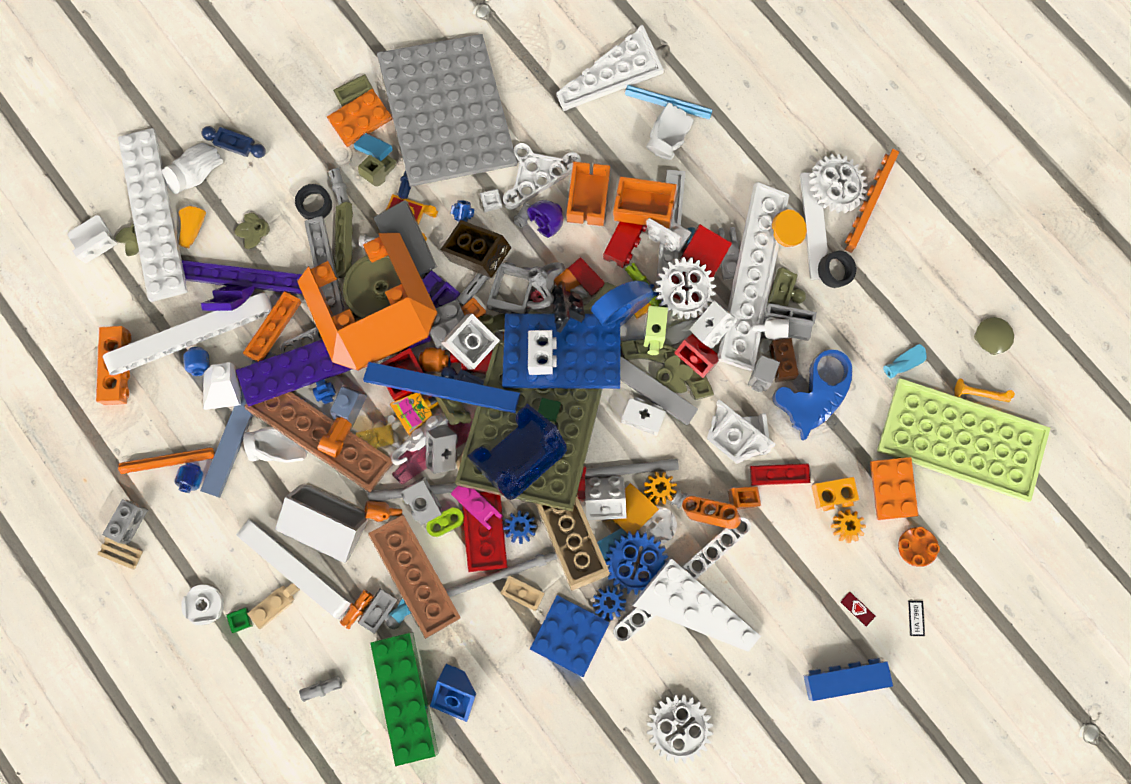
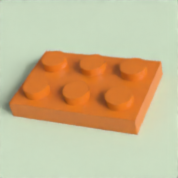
(359, 117)
(894, 488)

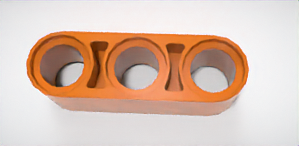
(718, 518)

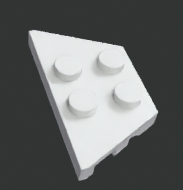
(736, 435)

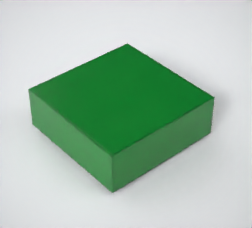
(239, 620)

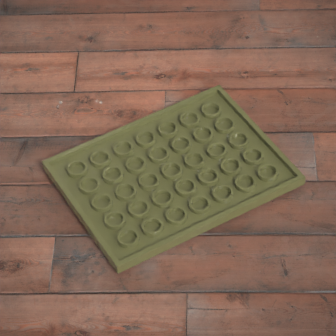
(575, 423)

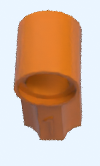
(333, 441)

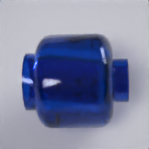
(188, 477)

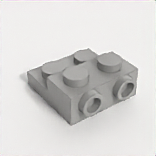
(446, 319)

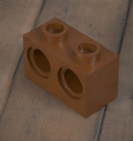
(783, 352)

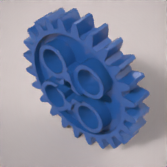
(619, 558)

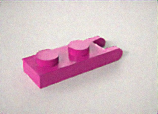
(475, 504)

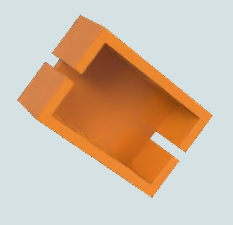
(588, 194)
(643, 200)

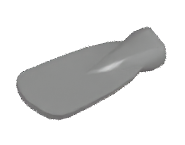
(679, 332)

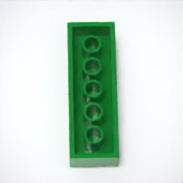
(404, 699)

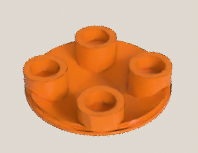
(918, 547)

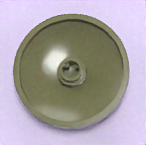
(366, 285)

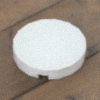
(661, 525)

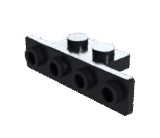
(566, 306)

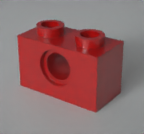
(697, 355)

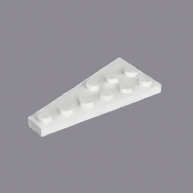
(685, 601)

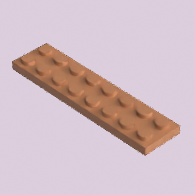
(306, 428)

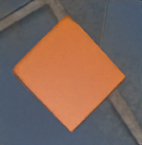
(567, 277)

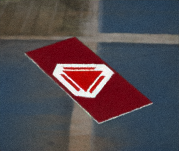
(858, 609)

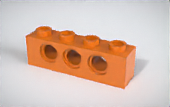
(105, 393)

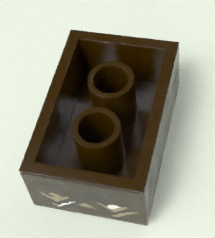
(476, 248)

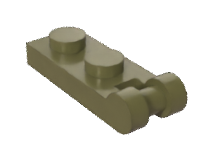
(454, 411)

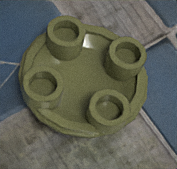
(994, 335)

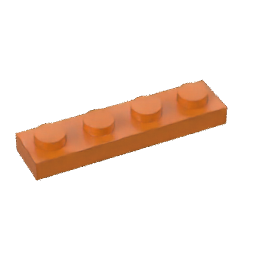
(272, 327)

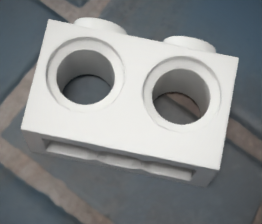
(538, 352)

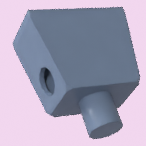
(348, 404)

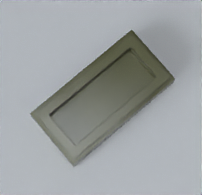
(352, 90)

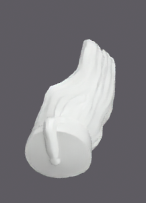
(669, 131)
(191, 167)
(272, 446)

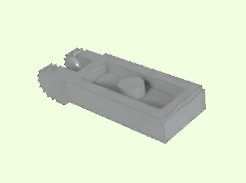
(730, 260)

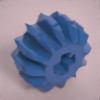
(522, 520)
(613, 596)

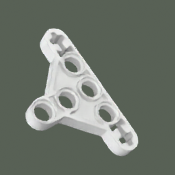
(529, 178)

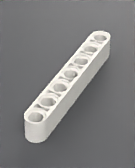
(293, 569)

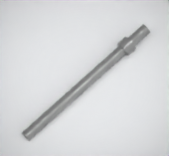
(540, 560)

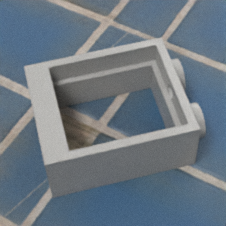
(502, 306)

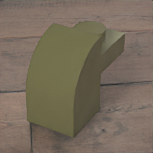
(375, 170)

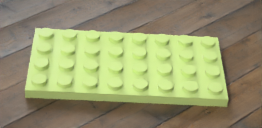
(964, 440)

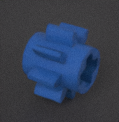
(462, 210)
(324, 391)

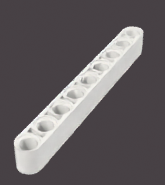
(186, 335)
(706, 562)

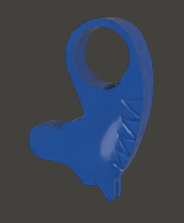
(623, 302)
(821, 401)

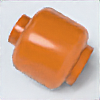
(433, 359)

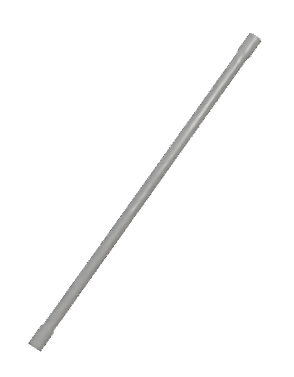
(662, 465)

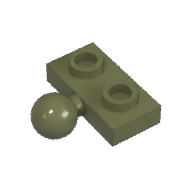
(783, 289)

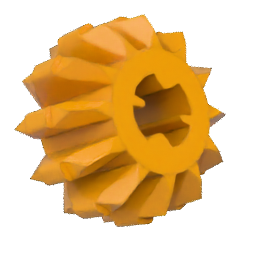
(665, 493)
(854, 522)

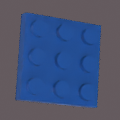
(570, 636)

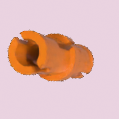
(356, 609)

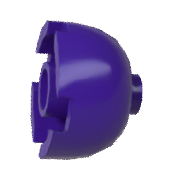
(547, 217)

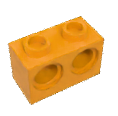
(834, 489)

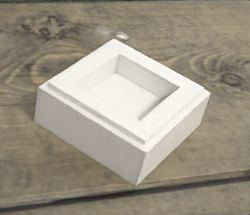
(491, 200)

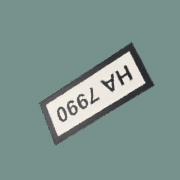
(916, 618)

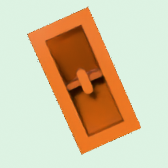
(744, 497)

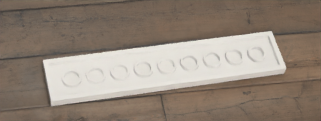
(152, 215)
(752, 277)

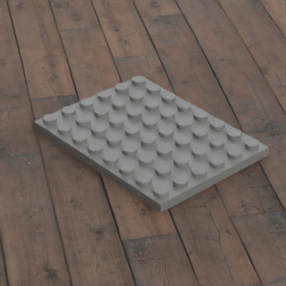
(446, 110)

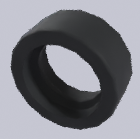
(310, 189)
(849, 267)

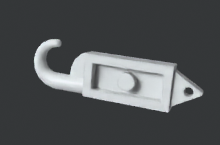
(418, 437)

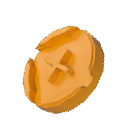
(789, 228)

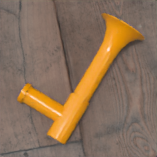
(961, 388)

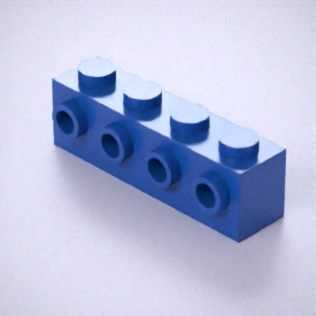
(847, 680)

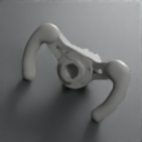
(543, 281)

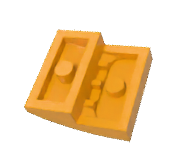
(638, 510)

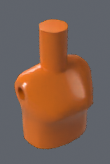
(380, 511)

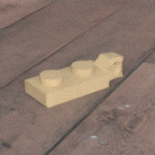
(273, 605)

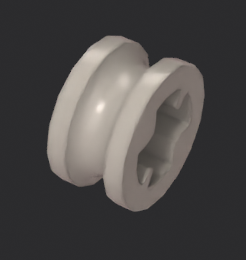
(679, 498)

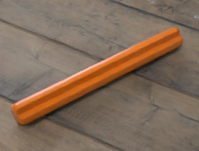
(166, 460)

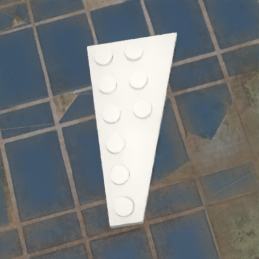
(621, 66)

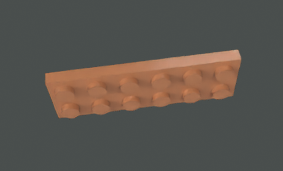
(414, 576)

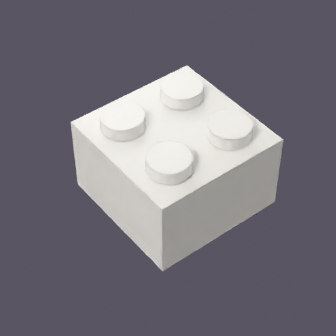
(470, 341)

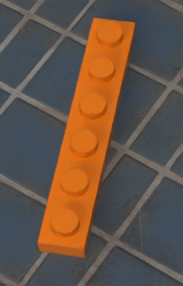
(868, 206)

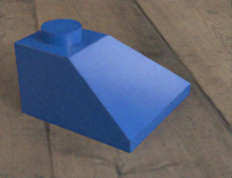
(454, 693)

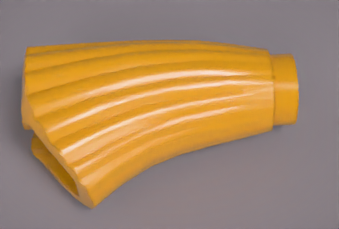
(191, 222)

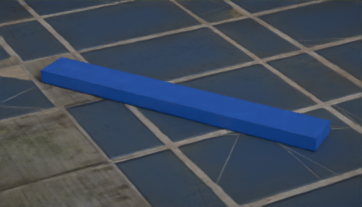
(441, 387)

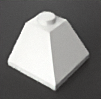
(221, 386)

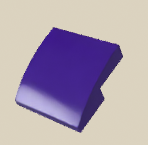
(439, 290)
(227, 298)

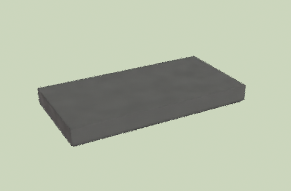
(401, 220)

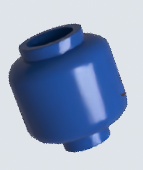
(196, 361)

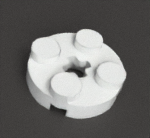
(212, 610)

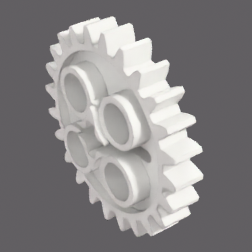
(838, 183)
(701, 288)
(691, 744)

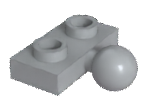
(378, 611)

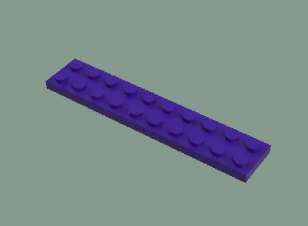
(291, 371)

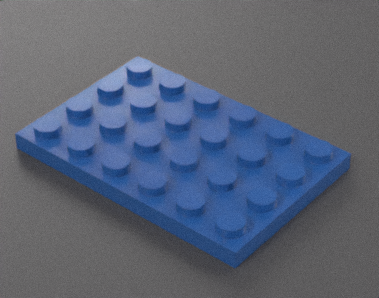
(584, 353)

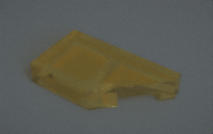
(378, 436)

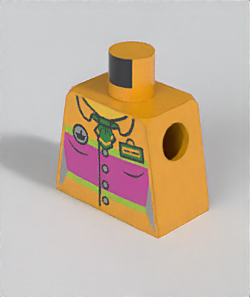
(414, 411)

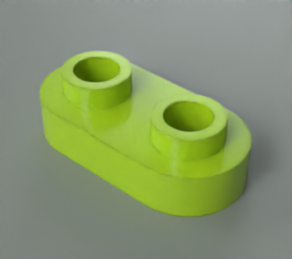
(445, 522)

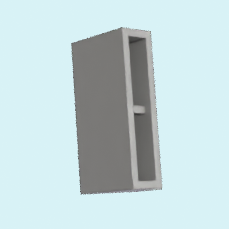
(799, 320)

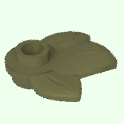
(251, 231)
(128, 236)
(494, 323)
(677, 375)

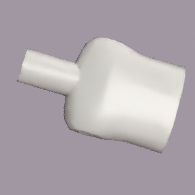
(773, 328)

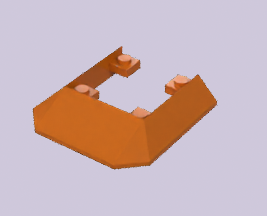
(381, 333)

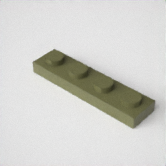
(343, 238)

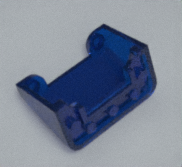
(522, 454)

